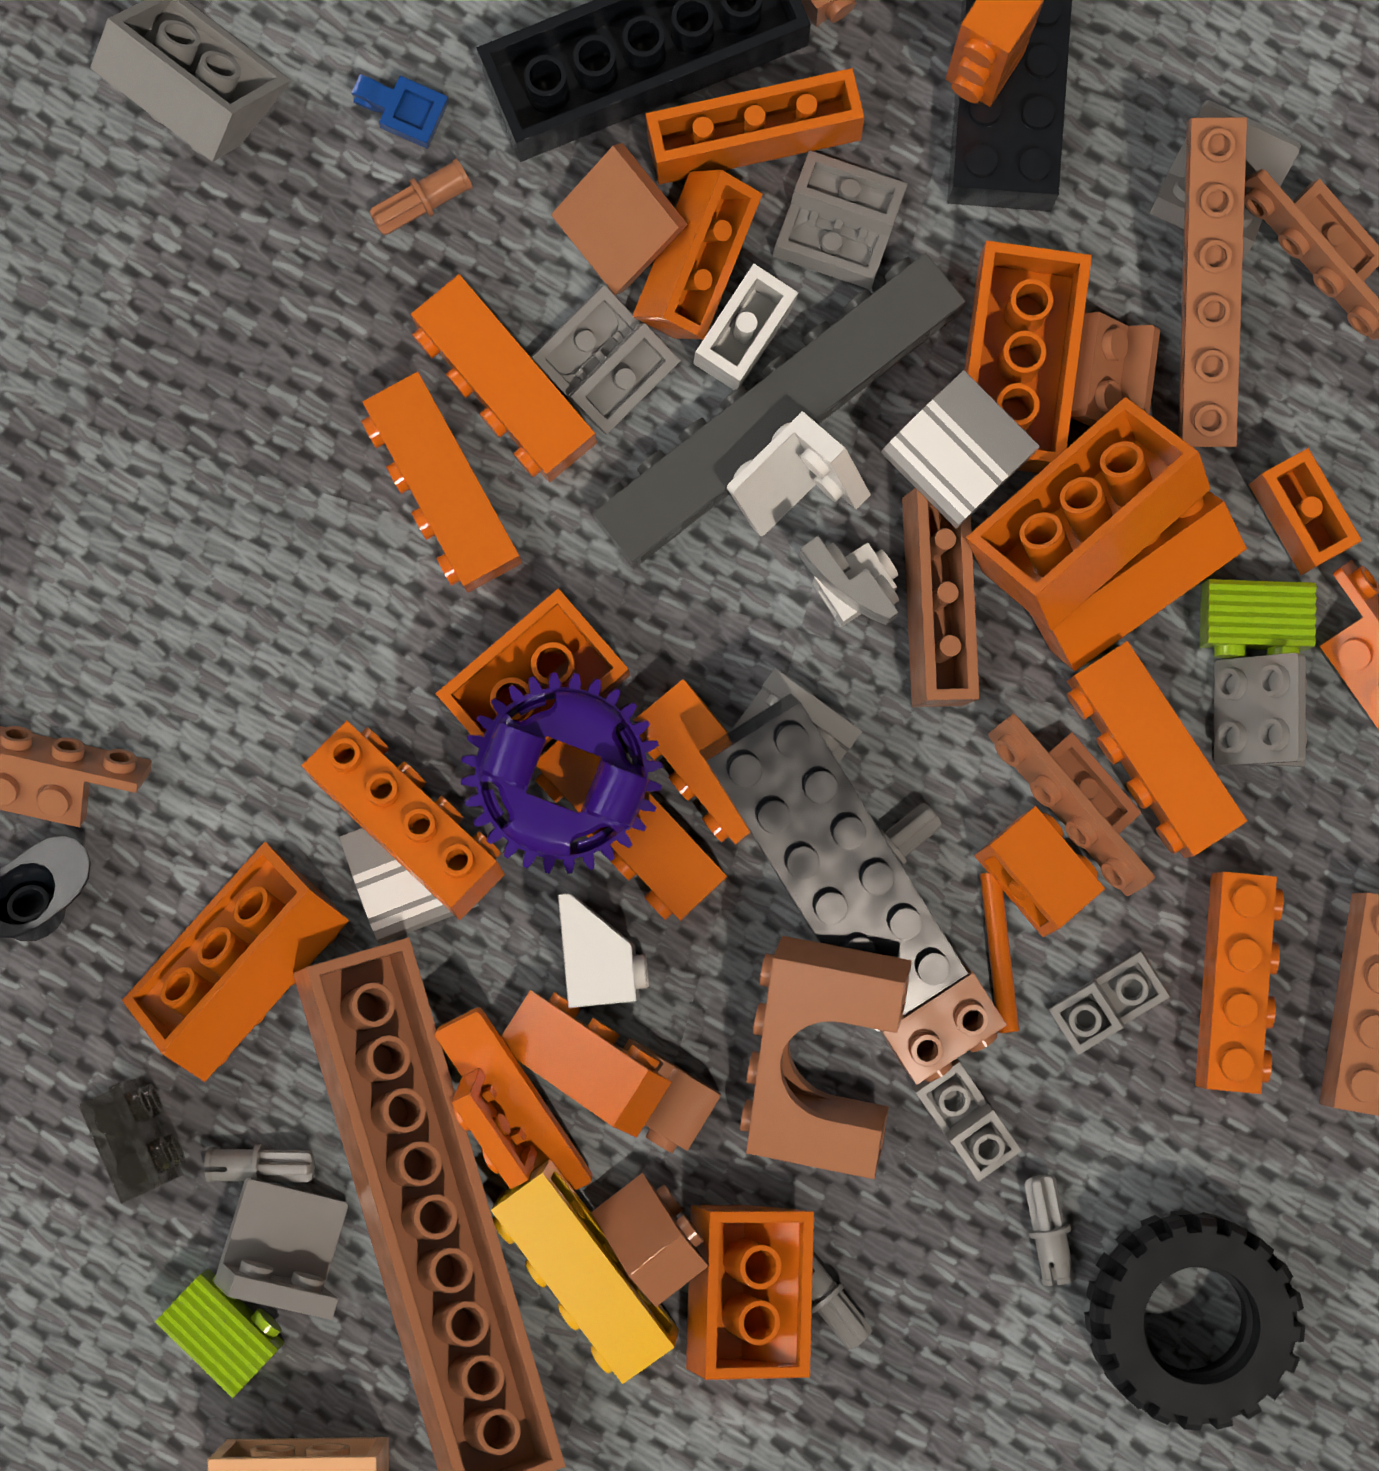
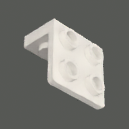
(789, 468)

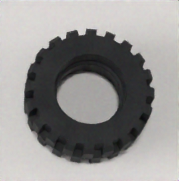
(1251, 1364)

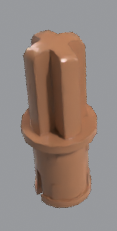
(420, 197)

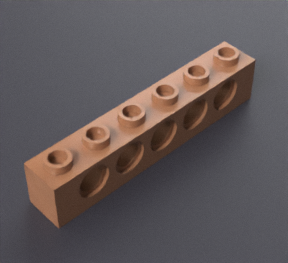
(1212, 281)

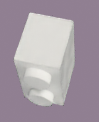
(745, 327)

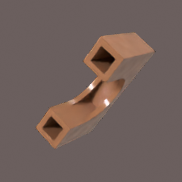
(788, 1114)

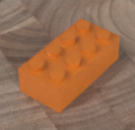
(1029, 338)
(1089, 512)

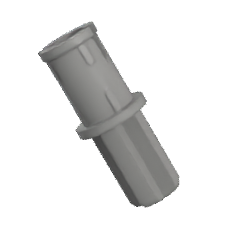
(912, 831)
(259, 1164)
(1049, 1230)
(837, 1308)

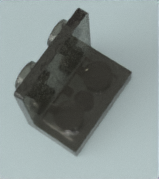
(132, 1138)

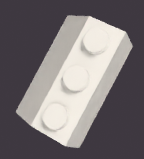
(598, 958)

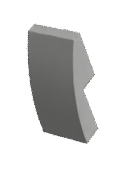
(862, 593)
(1109, 1002)
(967, 1121)

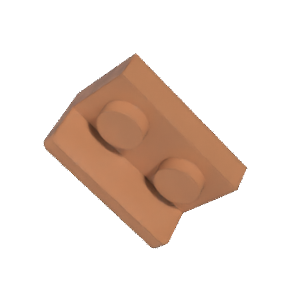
(1113, 365)

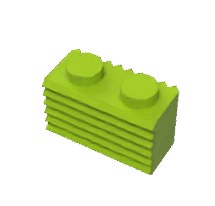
(1257, 617)
(221, 1333)

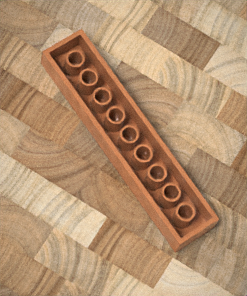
(427, 1213)

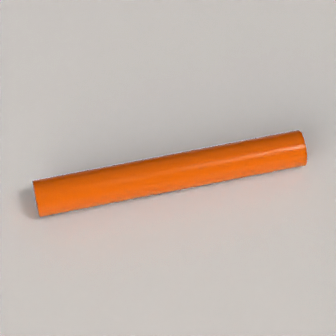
(999, 952)

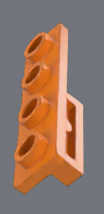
(1356, 648)
(504, 1106)

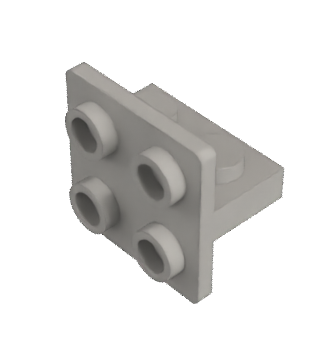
(1260, 710)

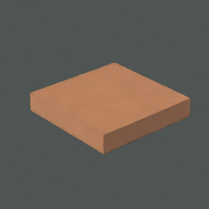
(619, 218)

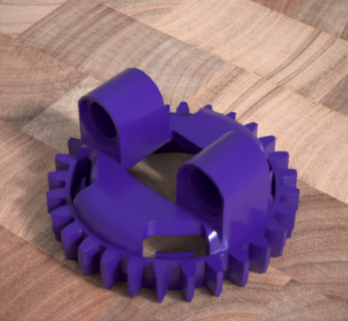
(511, 753)

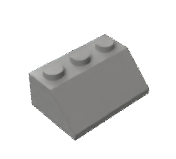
(188, 74)

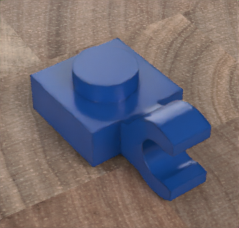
(407, 109)

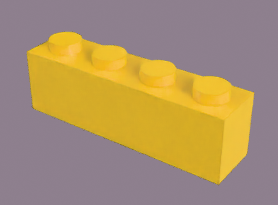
(583, 1272)

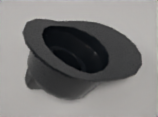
(40, 887)

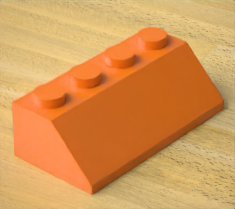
(233, 962)

